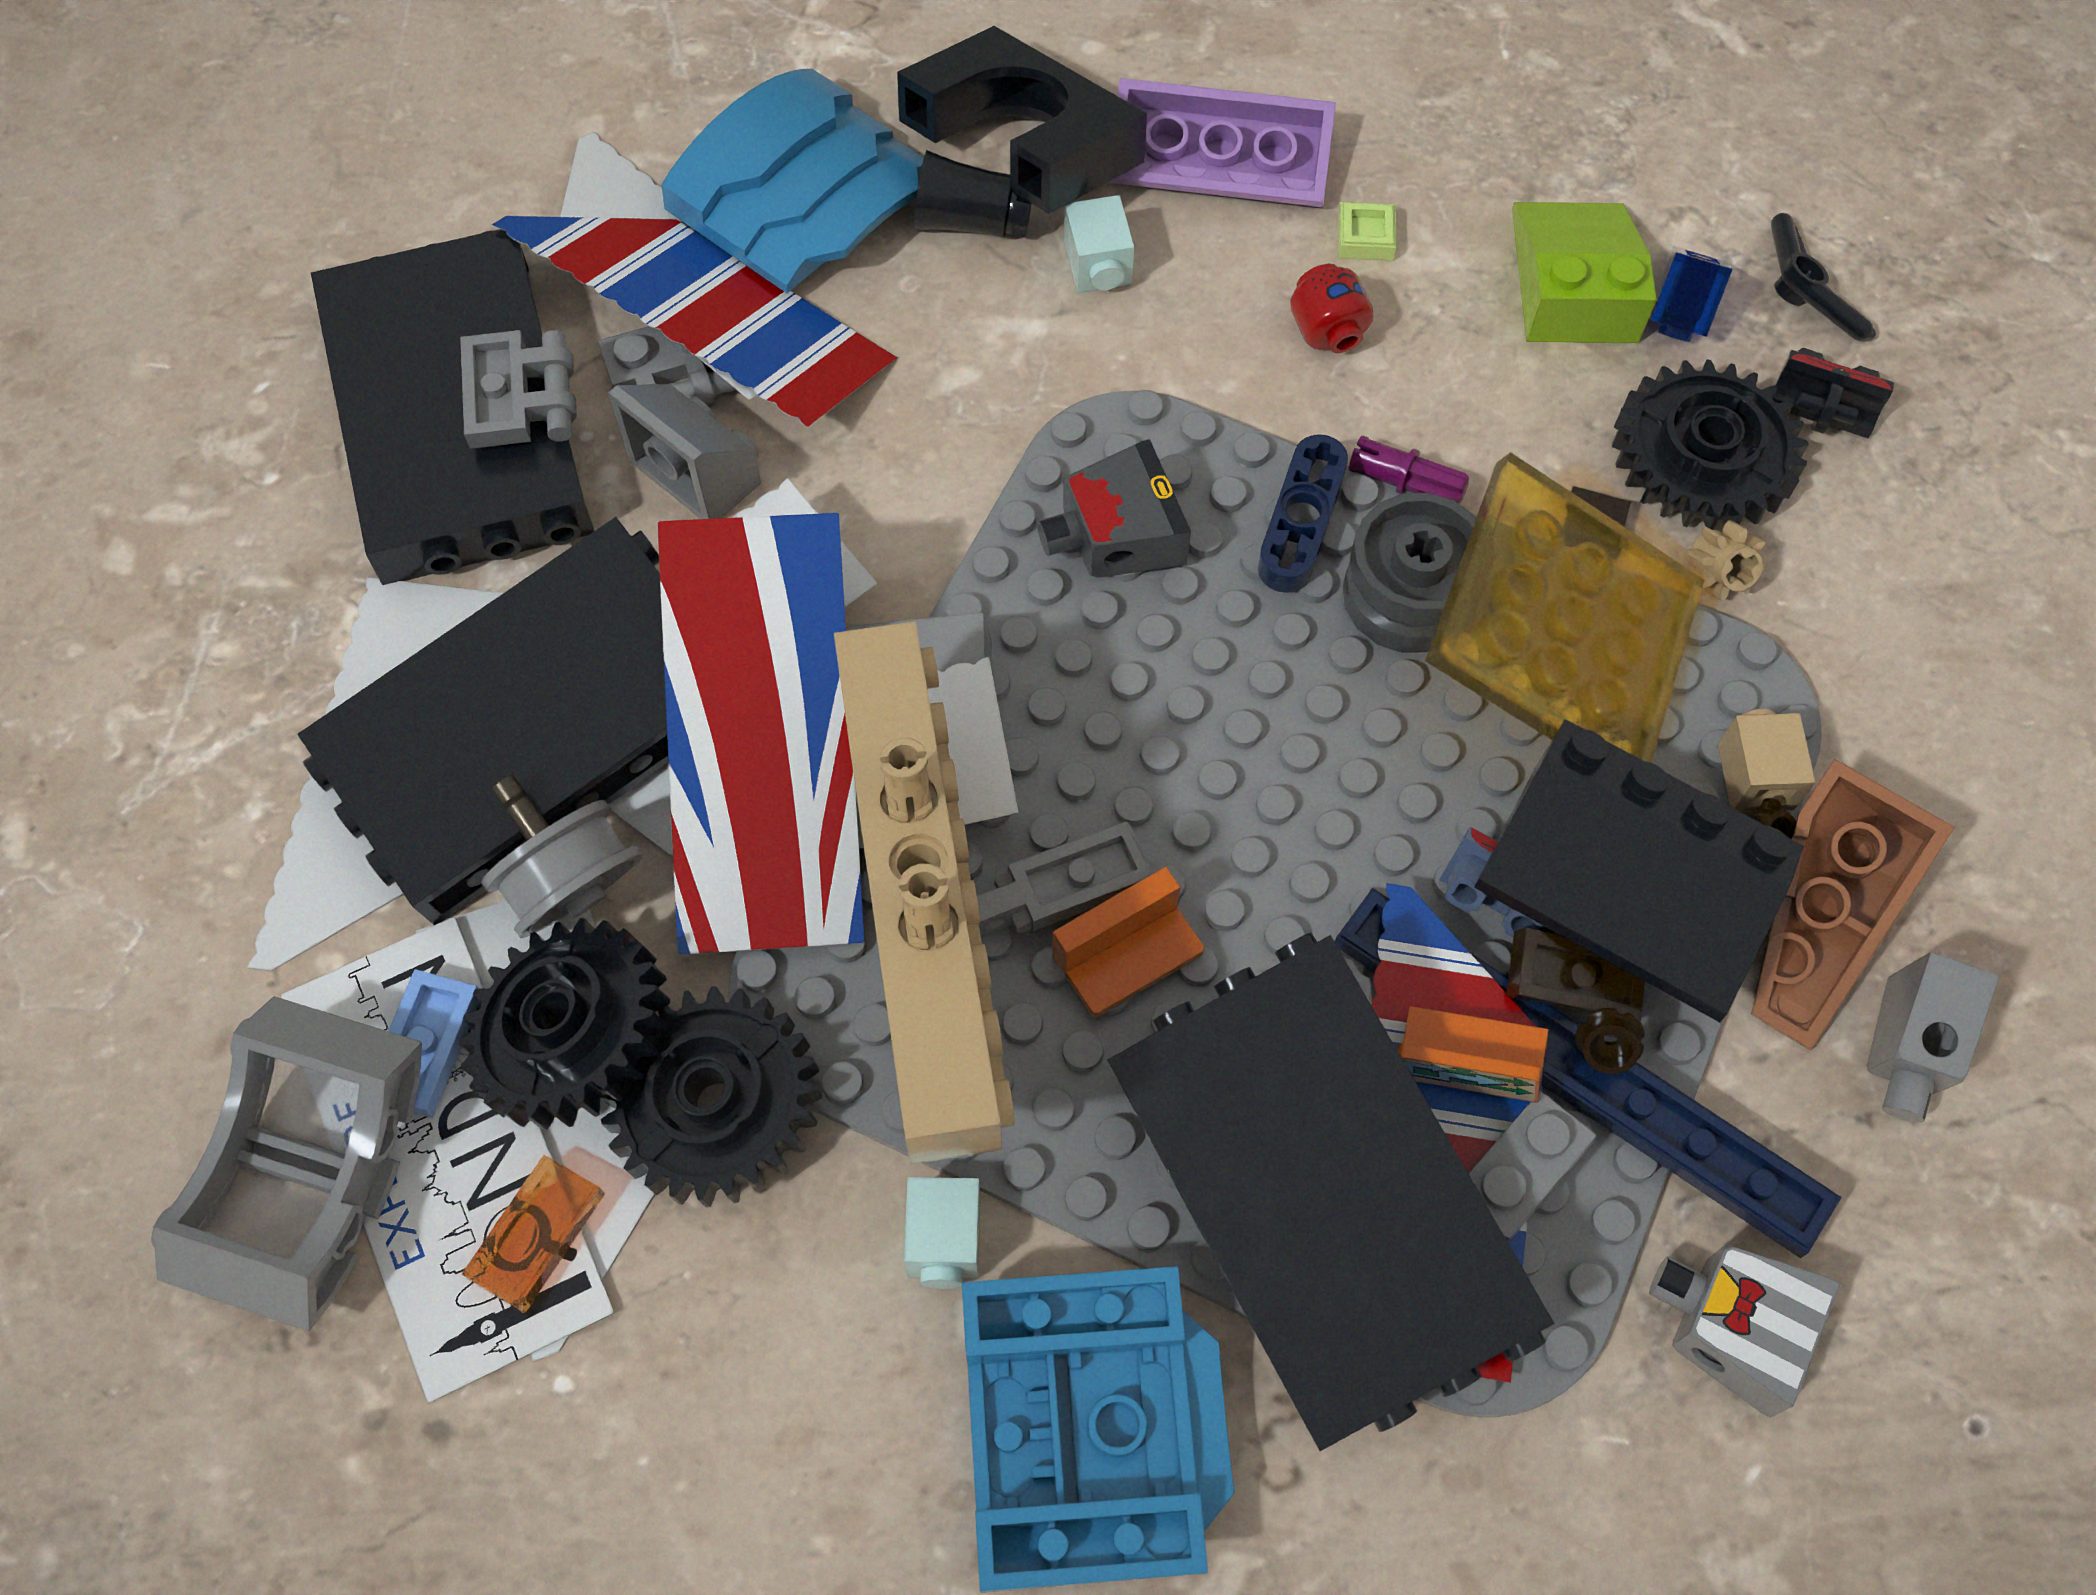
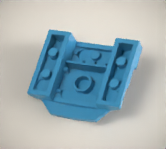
(791, 177)
(1092, 1429)

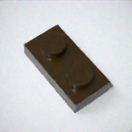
(1569, 977)

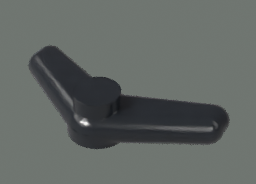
(1806, 280)

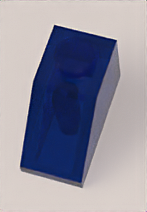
(1689, 294)

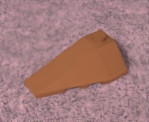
(1850, 884)

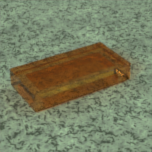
(533, 1234)

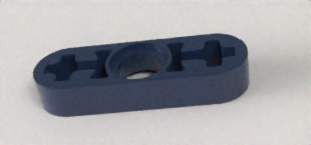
(1307, 535)

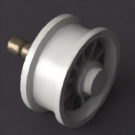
(559, 865)

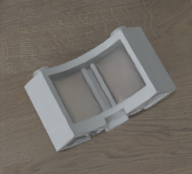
(291, 1163)

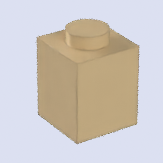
(1766, 758)

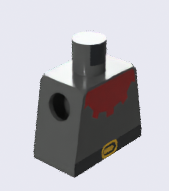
(1120, 516)

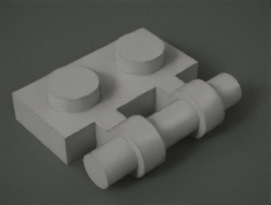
(651, 358)
(496, 388)

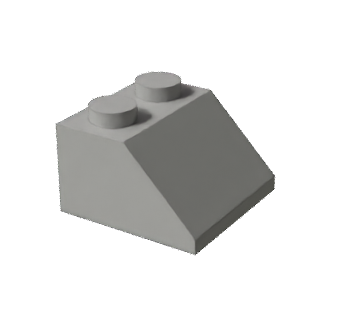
(685, 448)

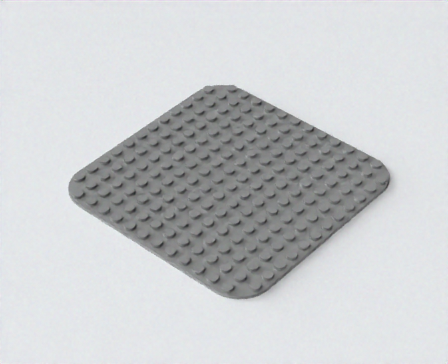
(1278, 785)

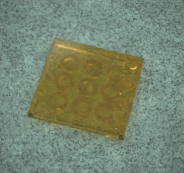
(1565, 614)

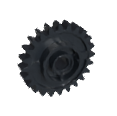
(1709, 444)
(564, 1024)
(740, 1132)

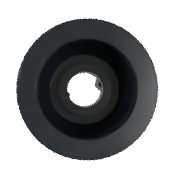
(967, 199)

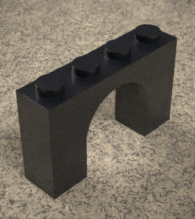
(1086, 129)

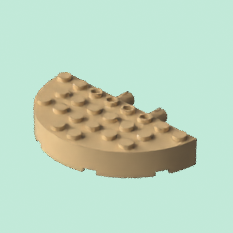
(922, 898)

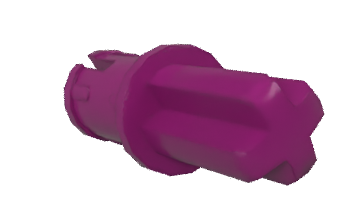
(1407, 470)

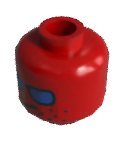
(1331, 308)

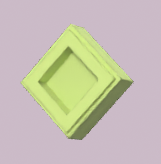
(1366, 231)

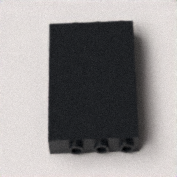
(399, 401)
(535, 685)
(1329, 1193)

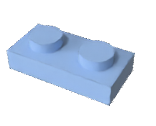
(434, 1015)

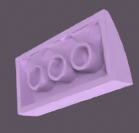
(1231, 142)

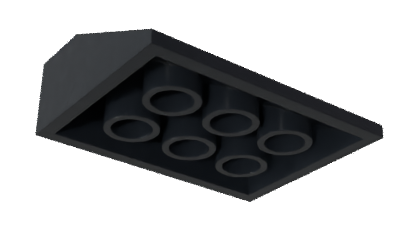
(1641, 869)

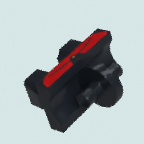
(1832, 393)

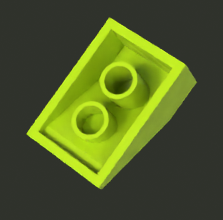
(1582, 272)

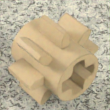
(1727, 559)

